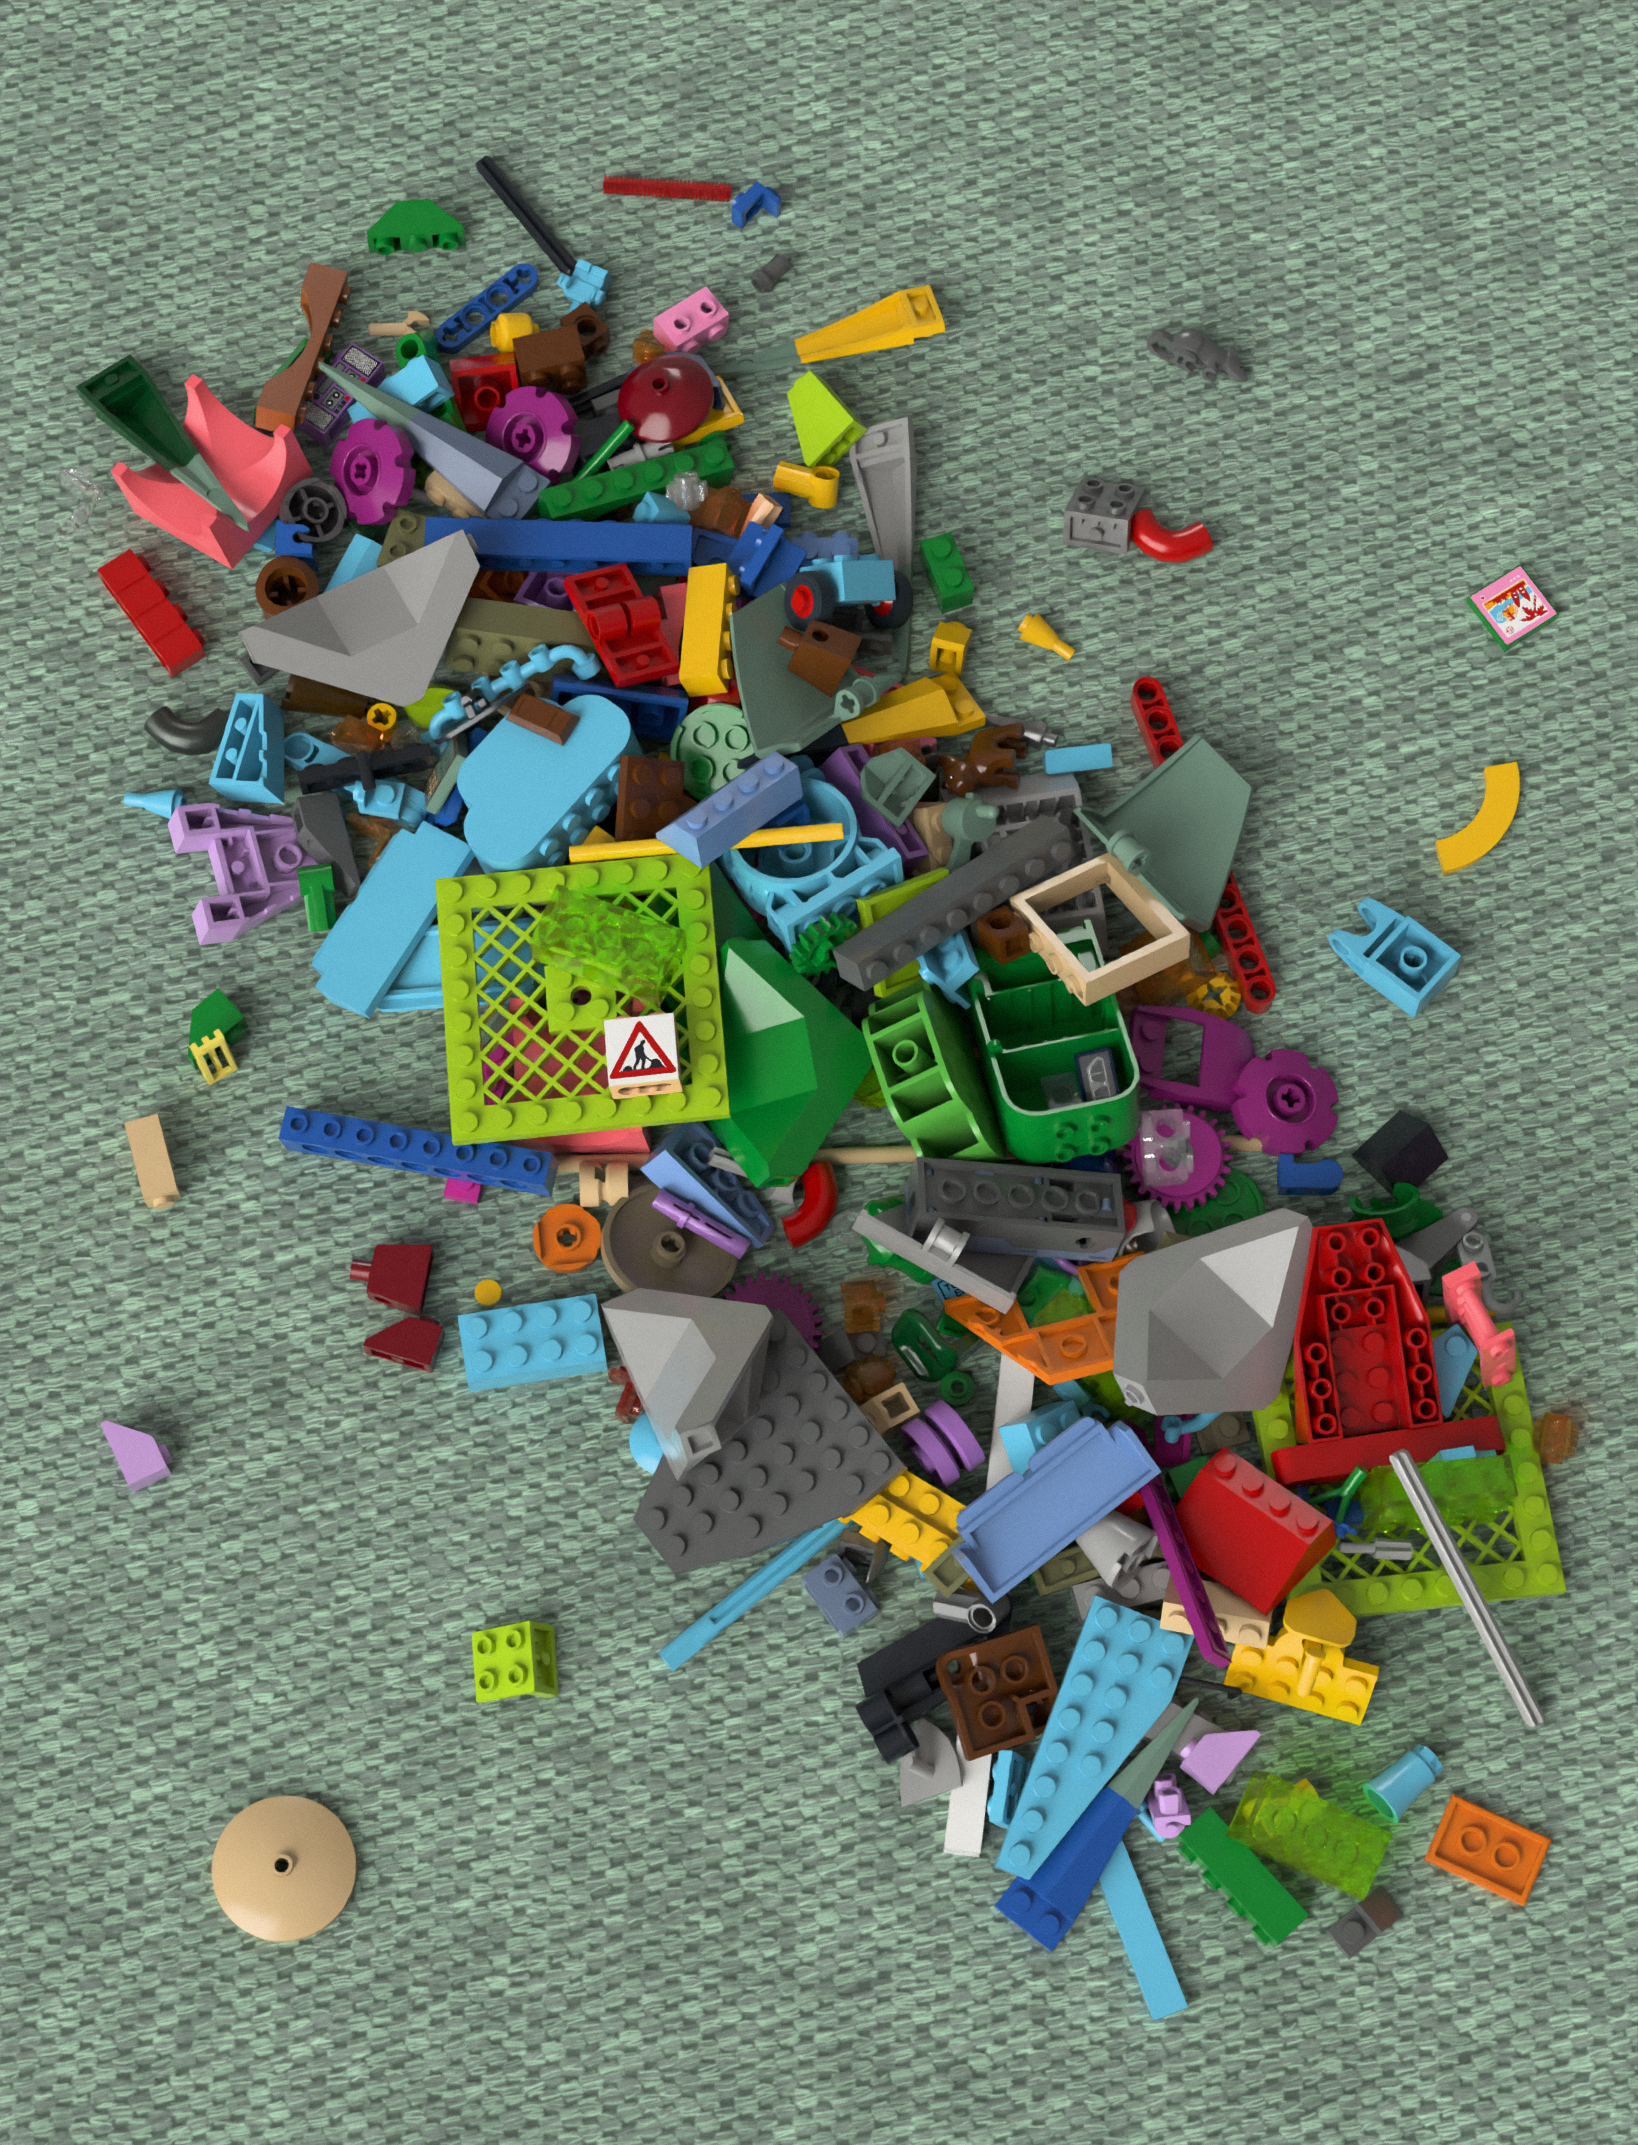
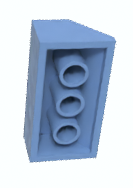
(734, 810)

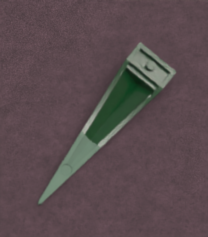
(136, 410)

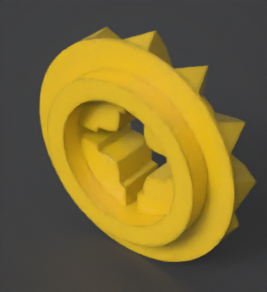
(1228, 999)

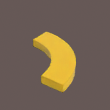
(1490, 823)

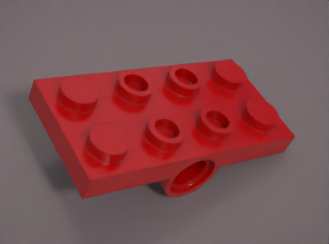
(622, 625)

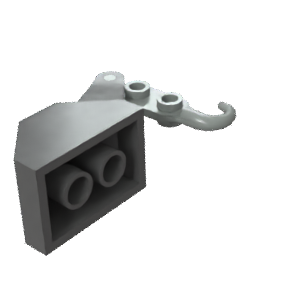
(1433, 1248)

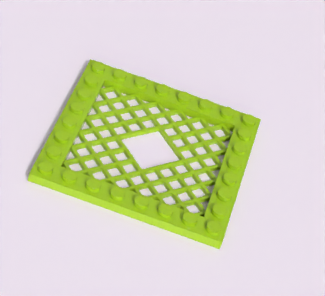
(1540, 1564)

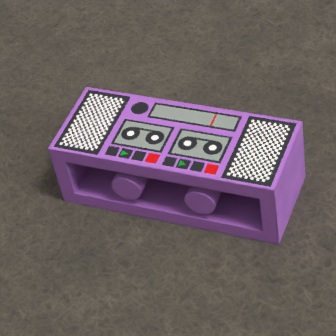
(328, 410)

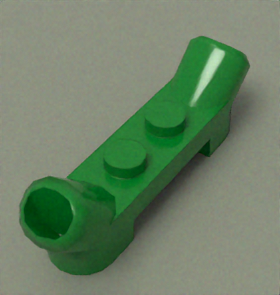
(426, 344)

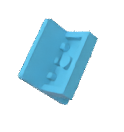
(950, 967)

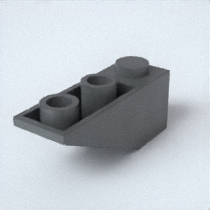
(323, 834)

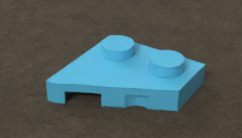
(1453, 1361)

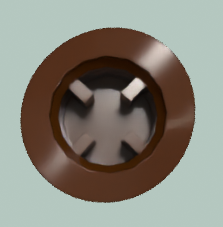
(284, 585)

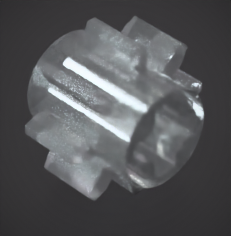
(687, 490)

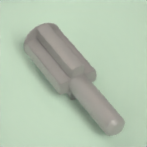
(1381, 1548)

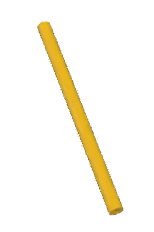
(655, 847)

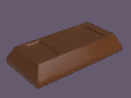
(543, 718)

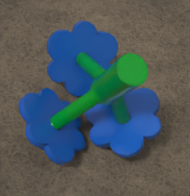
(1342, 1509)

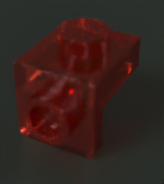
(629, 1402)

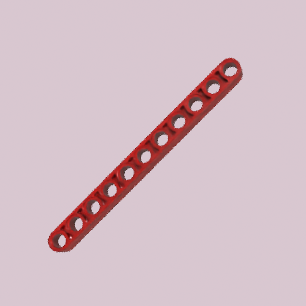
(1225, 919)

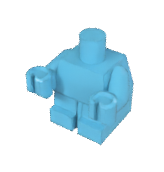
(586, 284)

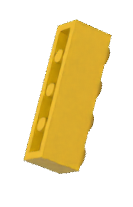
(706, 630)

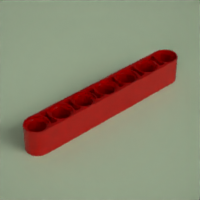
(1336, 1459)

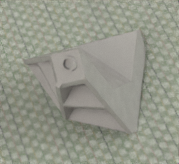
(377, 630)
(1212, 1317)
(692, 1366)

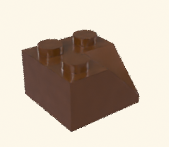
(551, 360)

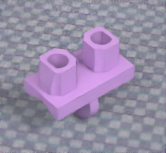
(1168, 1806)

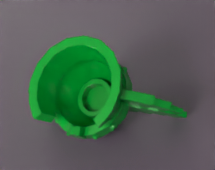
(1400, 1217)

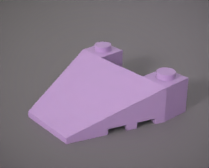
(252, 865)

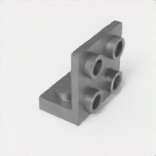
(1101, 515)

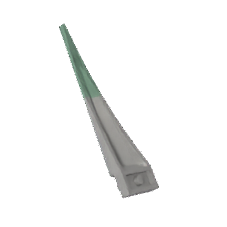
(886, 479)

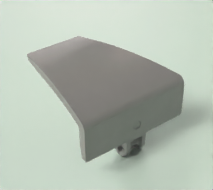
(984, 1275)

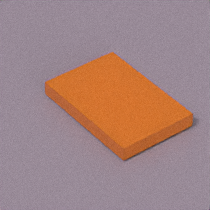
(1487, 1850)

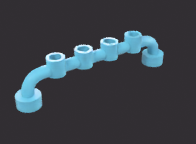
(512, 676)

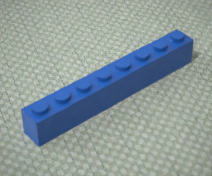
(571, 544)

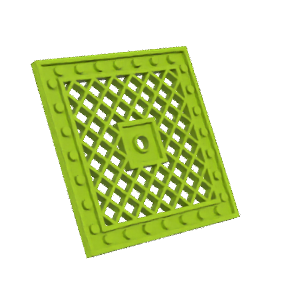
(573, 1114)

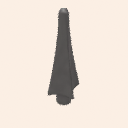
(1035, 732)

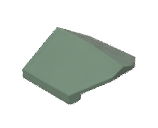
(894, 784)

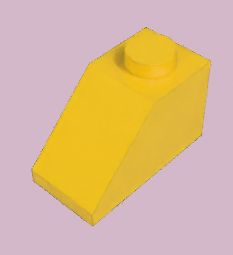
(950, 647)

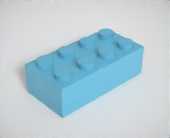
(532, 1342)

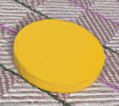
(488, 1292)

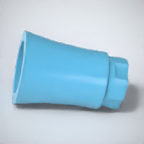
(1403, 1782)

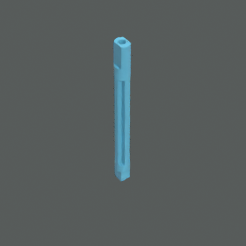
(749, 1593)

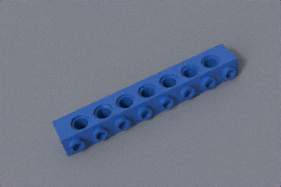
(418, 1151)

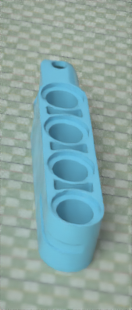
(304, 749)

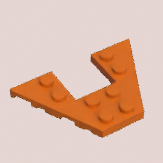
(1058, 1349)

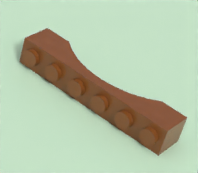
(286, 394)

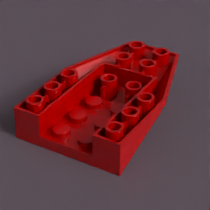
(1361, 1339)

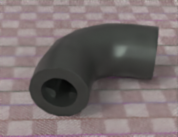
(187, 737)

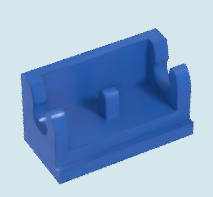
(287, 546)

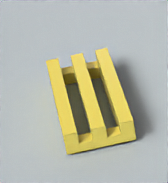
(208, 1047)

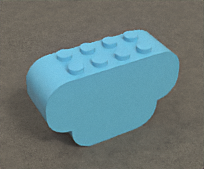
(541, 797)

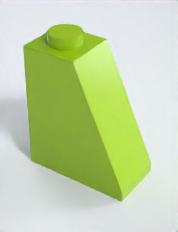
(822, 421)

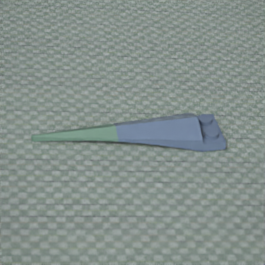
(483, 474)

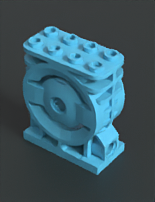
(816, 884)

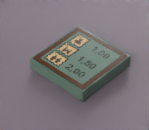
(445, 773)

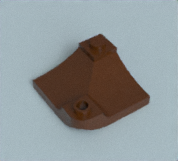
(999, 1690)

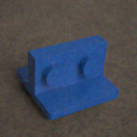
(764, 559)

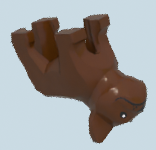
(986, 761)

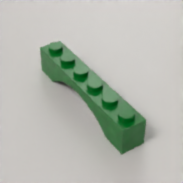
(606, 491)

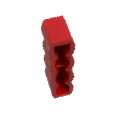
(152, 613)

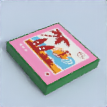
(1512, 607)

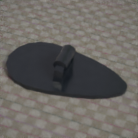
(474, 715)

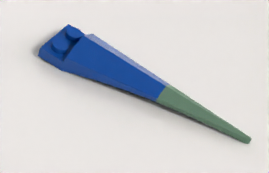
(1061, 1885)

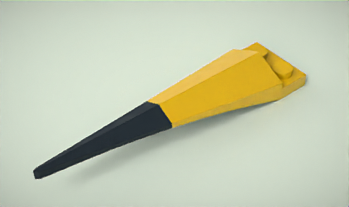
(914, 711)

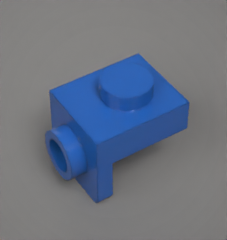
(750, 203)

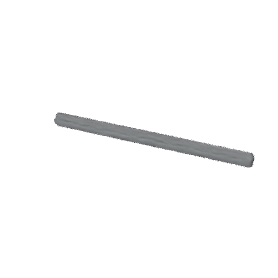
(1467, 1587)

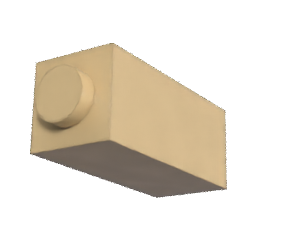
(153, 1162)

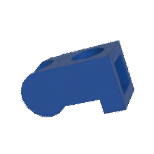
(1307, 1179)

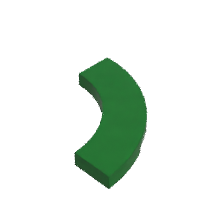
(1032, 1297)

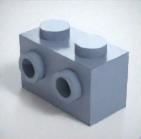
(840, 1595)

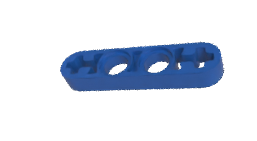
(483, 305)

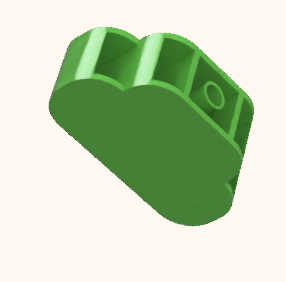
(932, 1076)

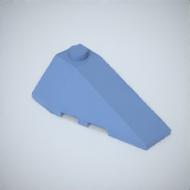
(683, 1171)

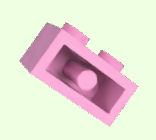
(691, 323)

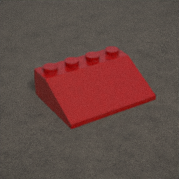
(1251, 1531)

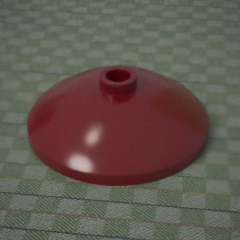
(673, 410)

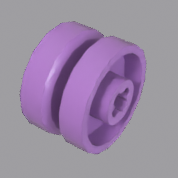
(942, 1444)

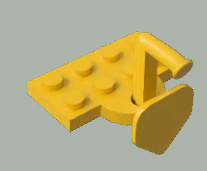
(1308, 1661)

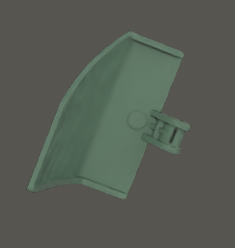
(1179, 830)

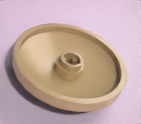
(291, 1902)

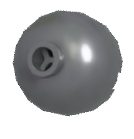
(315, 506)

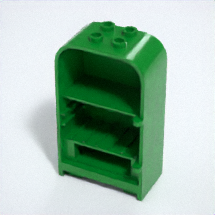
(1030, 1030)

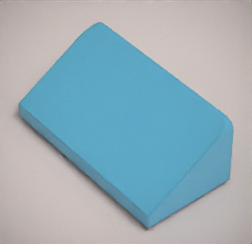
(1077, 758)

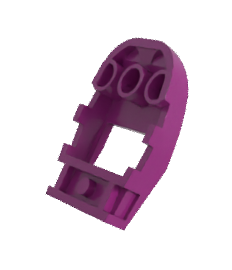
(1223, 1055)

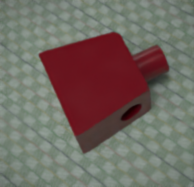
(397, 1275)

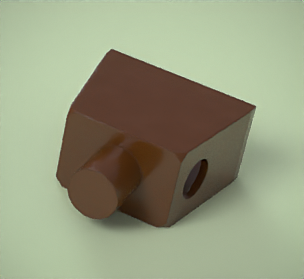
(820, 654)

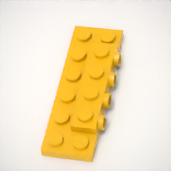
(912, 1519)

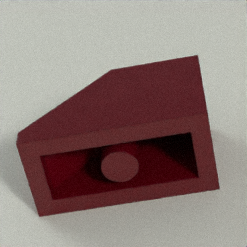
(409, 1343)

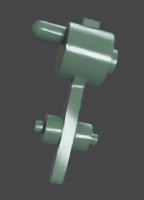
(967, 822)

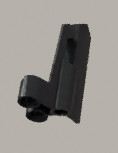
(904, 1682)

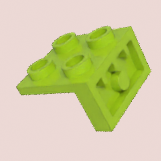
(515, 1661)

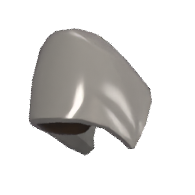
(1149, 1228)

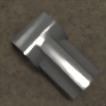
(971, 1608)

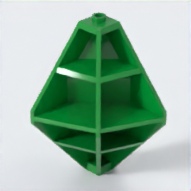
(787, 1063)

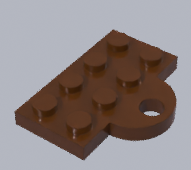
(648, 797)

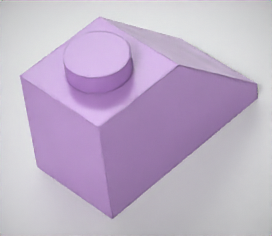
(137, 1455)
(1216, 1756)

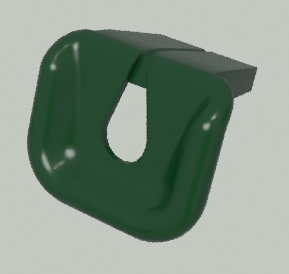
(923, 1365)

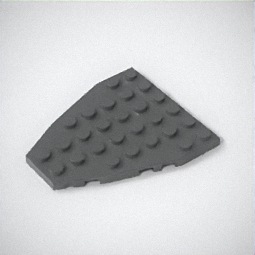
(782, 1474)

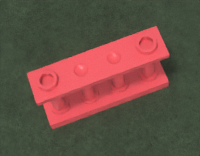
(1465, 1307)

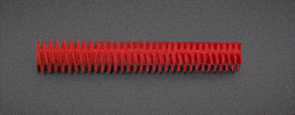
(660, 188)

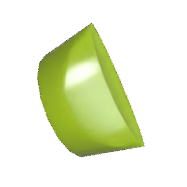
(423, 710)

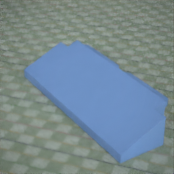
(1060, 1497)

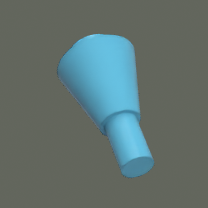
(158, 802)

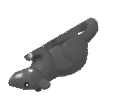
(1196, 350)

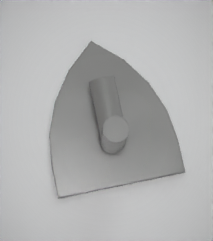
(930, 1768)

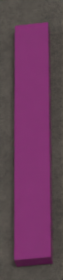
(1182, 1565)

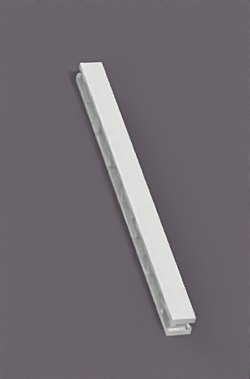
(968, 1802)

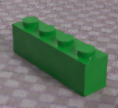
(1241, 1878)

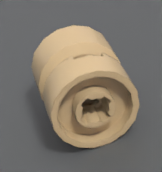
(603, 1183)

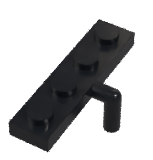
(365, 768)

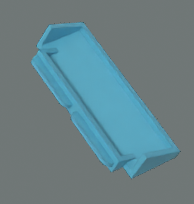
(387, 917)
(420, 979)

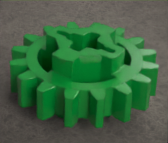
(816, 946)

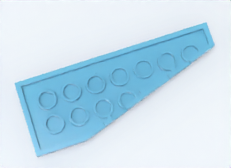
(1105, 1705)

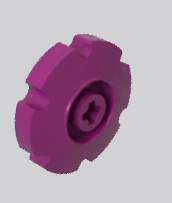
(536, 430)
(373, 471)
(1284, 1103)

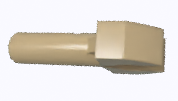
(400, 328)

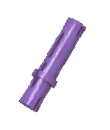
(701, 1224)

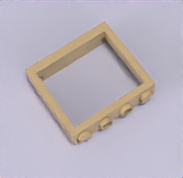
(1089, 987)

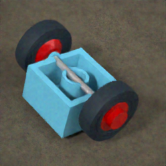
(849, 583)

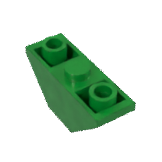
(415, 227)

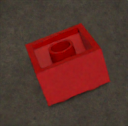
(482, 385)

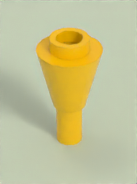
(1038, 632)

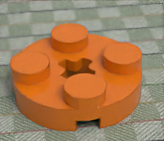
(555, 1254)

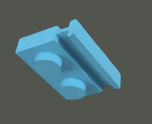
(1009, 1777)

